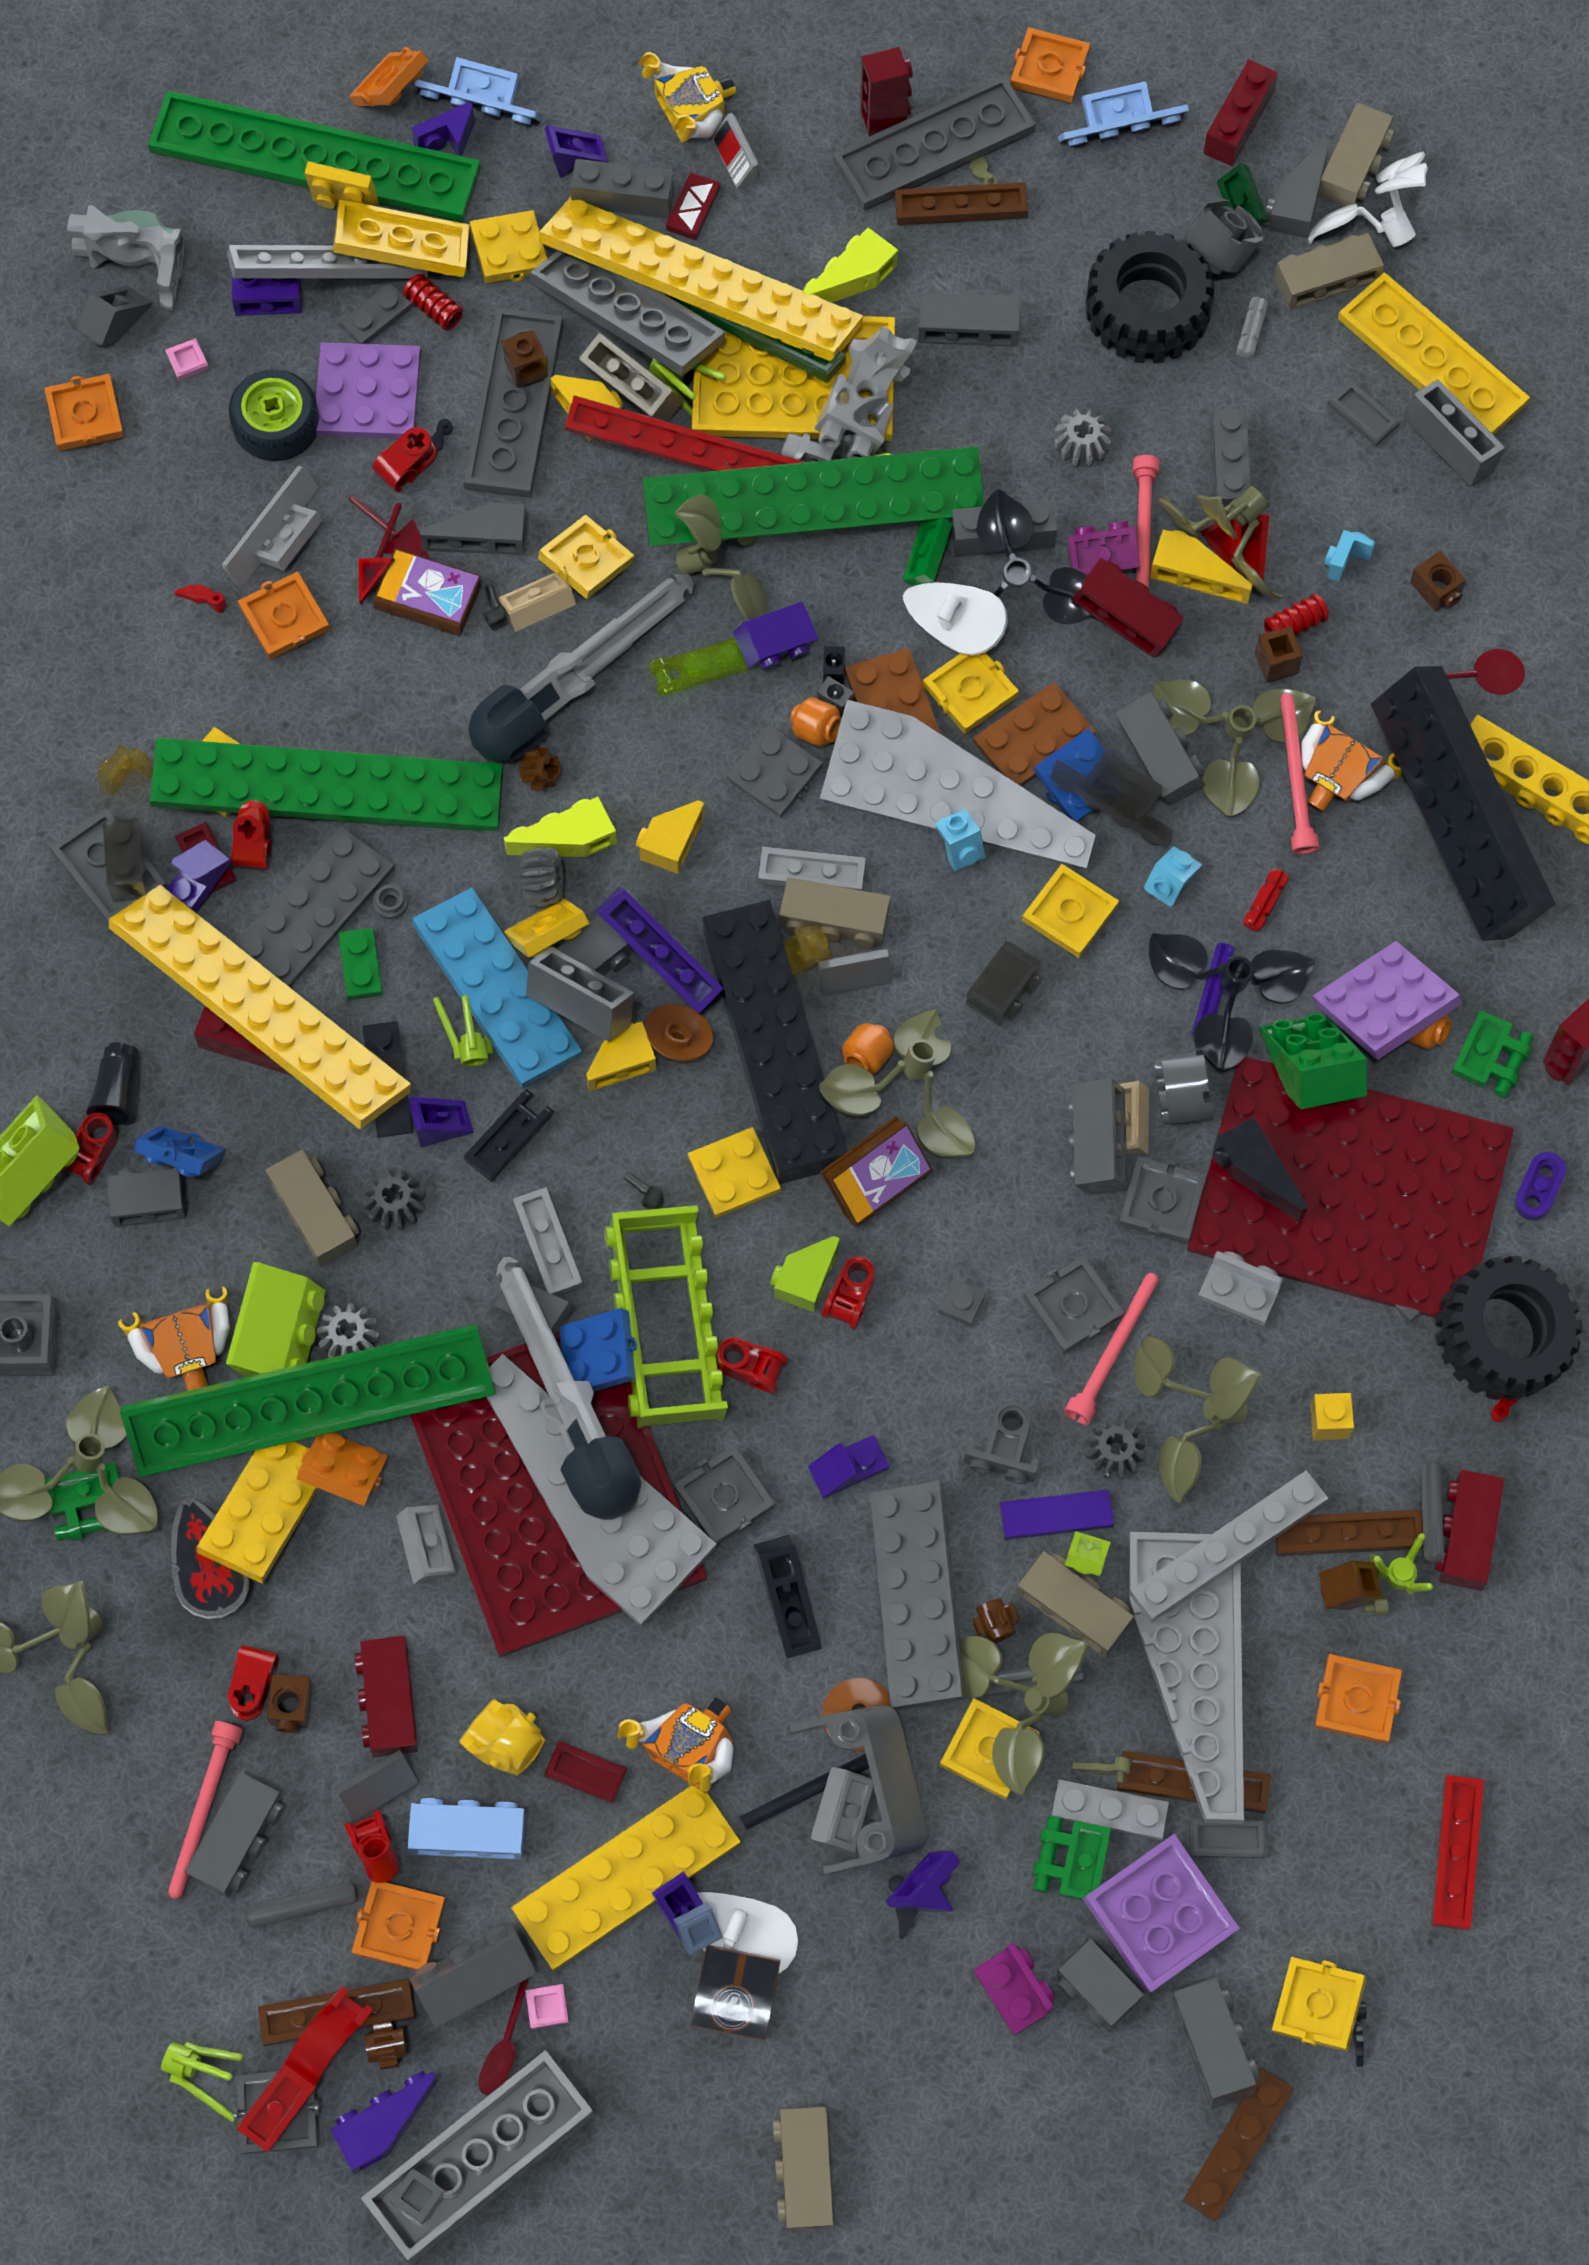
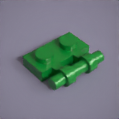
(1482, 1049)
(77, 1493)
(1083, 1861)

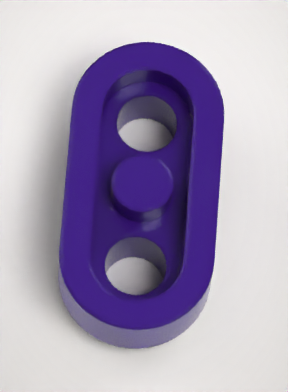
(1540, 1187)

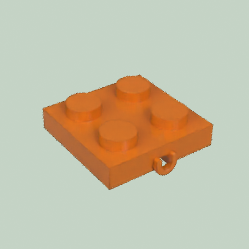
(1050, 65)
(389, 77)
(84, 412)
(283, 615)
(342, 1467)
(1358, 1699)
(398, 1925)

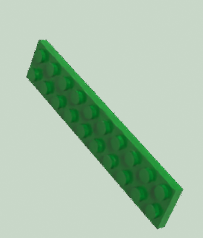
(283, 146)
(818, 494)
(326, 784)
(307, 1400)

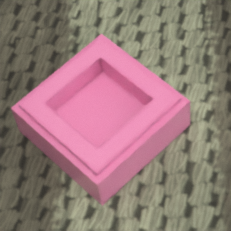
(187, 359)
(547, 2006)

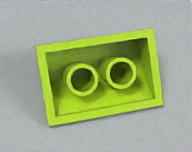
(31, 1156)
(275, 1321)

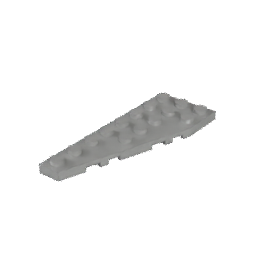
(917, 776)
(631, 1558)
(1198, 1673)

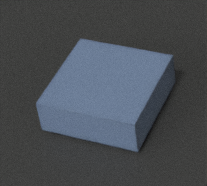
(698, 1928)

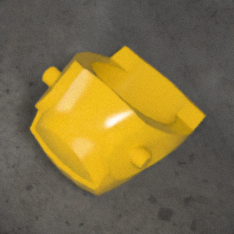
(504, 1738)

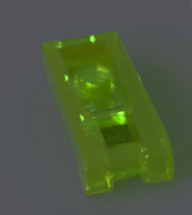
(698, 667)

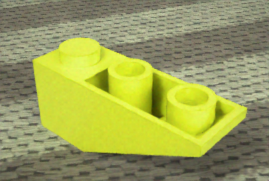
(858, 269)
(572, 833)

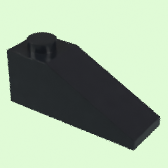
(386, 1044)
(1256, 1166)
(787, 1595)

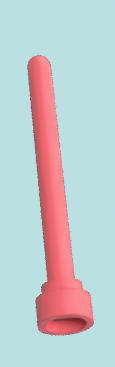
(1146, 470)
(1304, 837)
(1084, 1402)
(224, 1739)

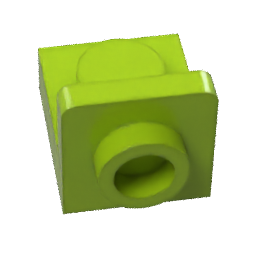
(1087, 1554)

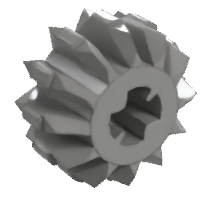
(1087, 448)
(356, 1322)

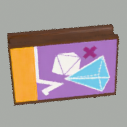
(428, 592)
(876, 1171)

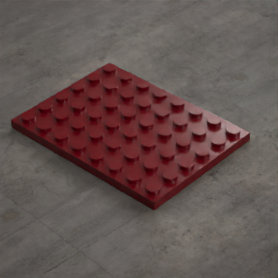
(1389, 1187)
(505, 1532)

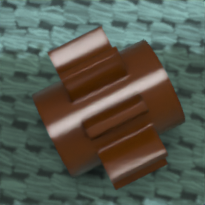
(540, 768)
(996, 1620)
(386, 2045)

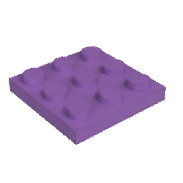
(367, 389)
(1387, 1000)
(1160, 1913)

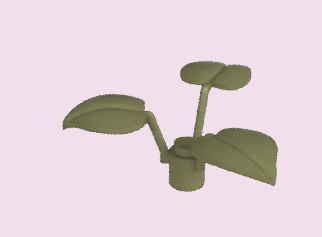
(1243, 511)
(703, 521)
(1231, 784)
(854, 1093)
(1227, 1404)
(93, 1427)
(77, 1624)
(1055, 1663)

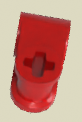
(404, 460)
(252, 839)
(93, 1151)
(847, 1298)
(754, 1364)
(252, 1677)
(374, 1847)

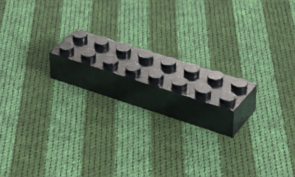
(1462, 803)
(773, 1040)

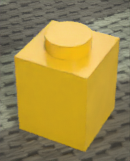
(1332, 1416)

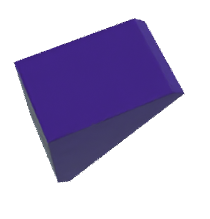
(439, 1119)
(676, 1899)

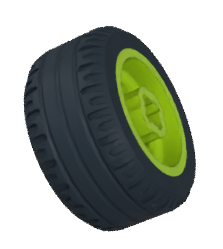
(273, 414)

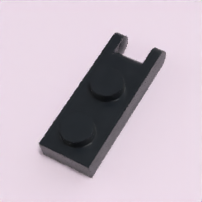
(506, 1137)

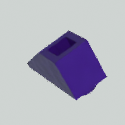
(376, 2131)

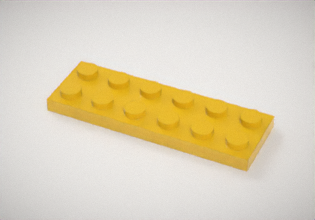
(1429, 350)
(622, 1874)

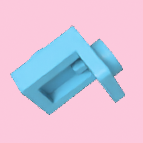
(1349, 543)
(961, 839)
(1171, 875)

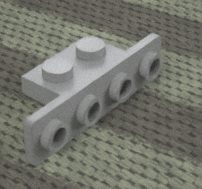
(277, 531)

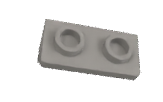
(1240, 1287)

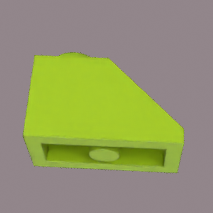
(805, 1274)

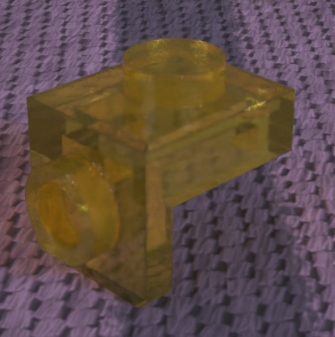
(116, 769)
(806, 949)

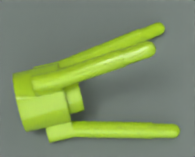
(671, 378)
(472, 1049)
(1403, 1571)
(184, 2061)

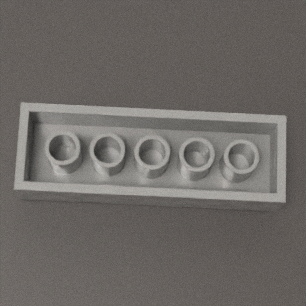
(483, 2153)

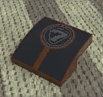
(735, 1992)

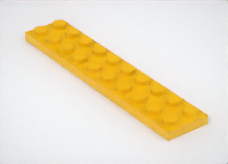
(700, 278)
(260, 1006)

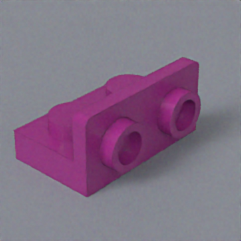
(1114, 545)
(1015, 1988)

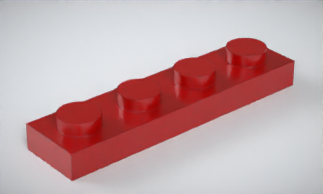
(1457, 1852)

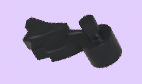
(443, 428)
(904, 1916)
(1358, 2035)

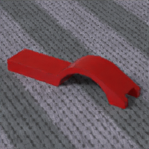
(302, 2069)

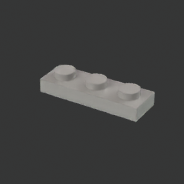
(824, 868)
(547, 1242)
(1110, 1809)

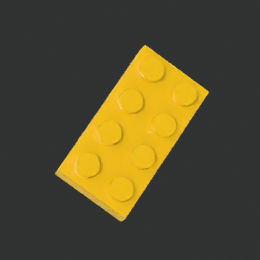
(401, 238)
(259, 1512)

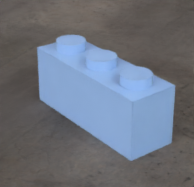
(466, 1829)

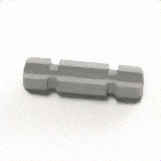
(1252, 327)

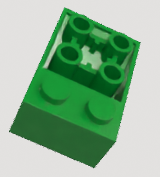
(1315, 1060)

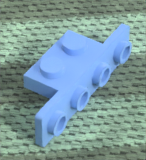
(483, 86)
(1119, 109)

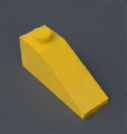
(1192, 565)

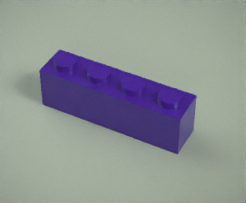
(658, 949)

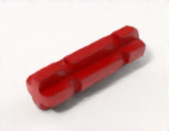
(1265, 900)

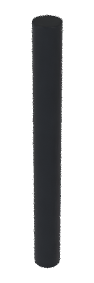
(798, 1795)

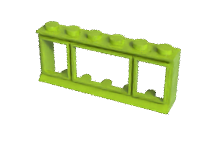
(702, 1313)

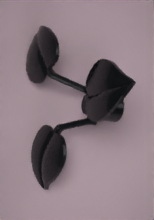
(1008, 524)
(1226, 1039)

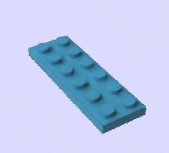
(494, 978)

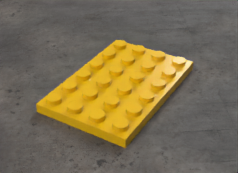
(767, 394)

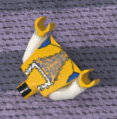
(688, 96)

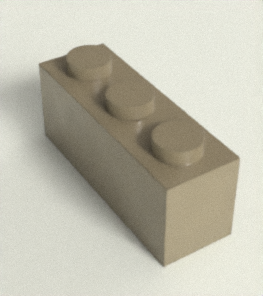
(1356, 156)
(1328, 271)
(631, 379)
(838, 911)
(313, 1207)
(1075, 1603)
(804, 2169)

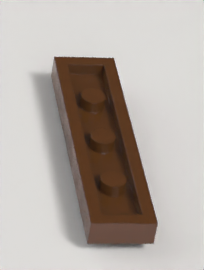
(961, 203)
(1351, 1533)
(1170, 1780)
(288, 2019)
(1237, 2146)

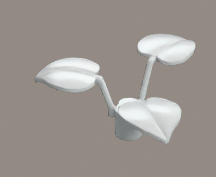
(1395, 223)

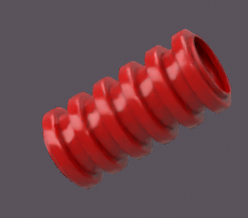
(432, 301)
(1300, 615)

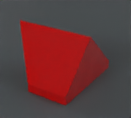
(1255, 549)

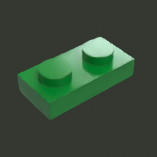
(927, 551)
(360, 964)

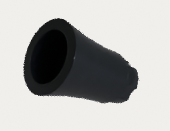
(116, 1084)

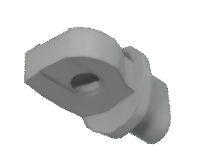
(804, 449)

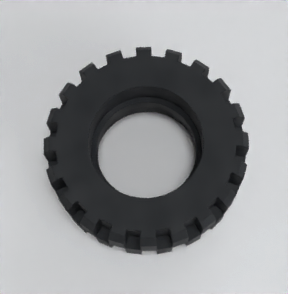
(1141, 332)
(1542, 1302)

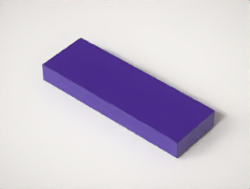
(1056, 1514)

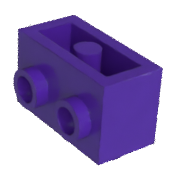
(266, 296)
(775, 636)

